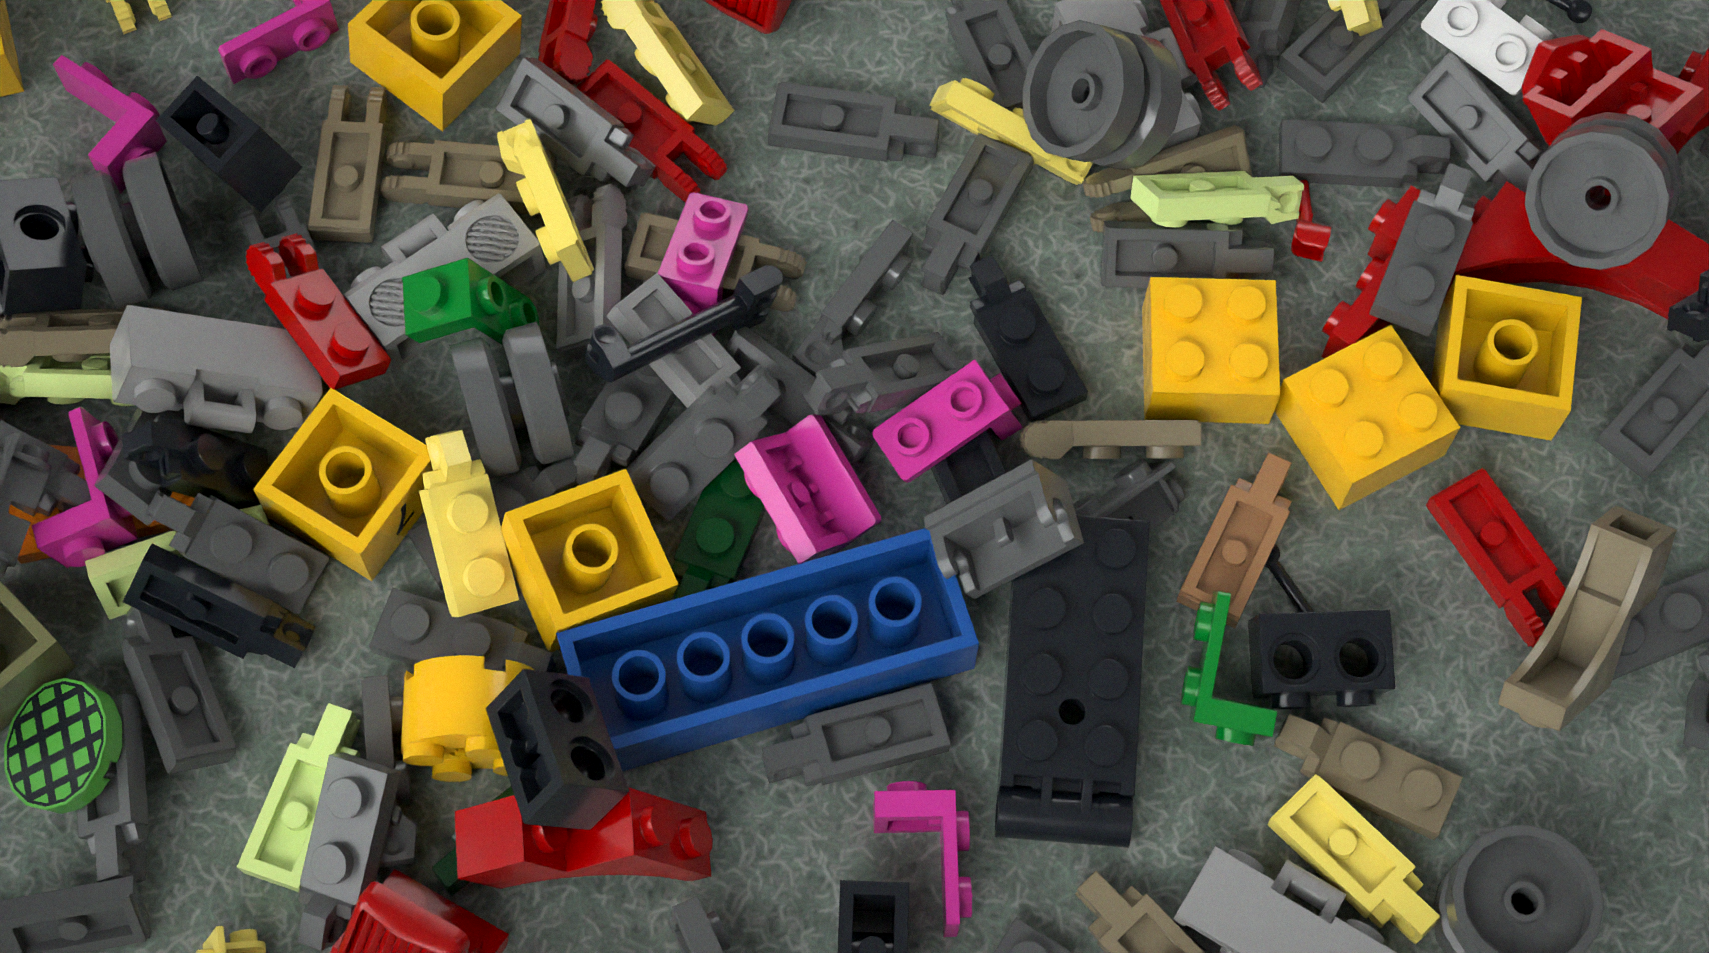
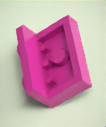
(808, 489)

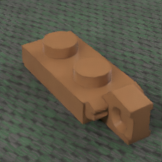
(1240, 540)

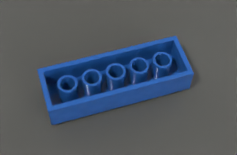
(773, 648)

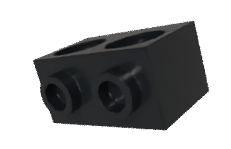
(1319, 642)
(556, 750)

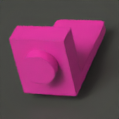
(261, 48)
(135, 117)
(703, 249)
(947, 420)
(94, 525)
(914, 809)

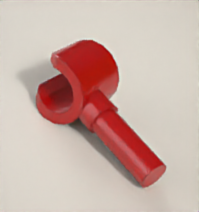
(1309, 237)

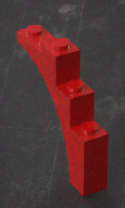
(1507, 251)

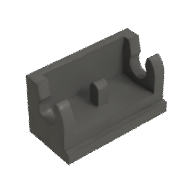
(1004, 528)

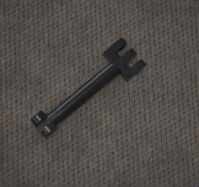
(746, 307)

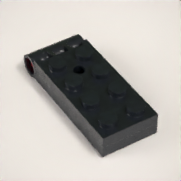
(1077, 644)

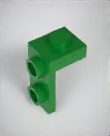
(462, 298)
(1234, 720)

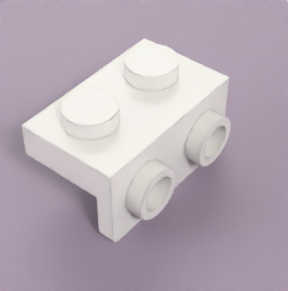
(1487, 38)

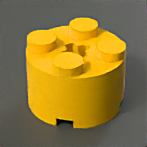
(447, 715)

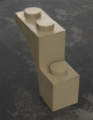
(1586, 634)

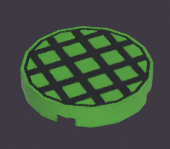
(62, 745)

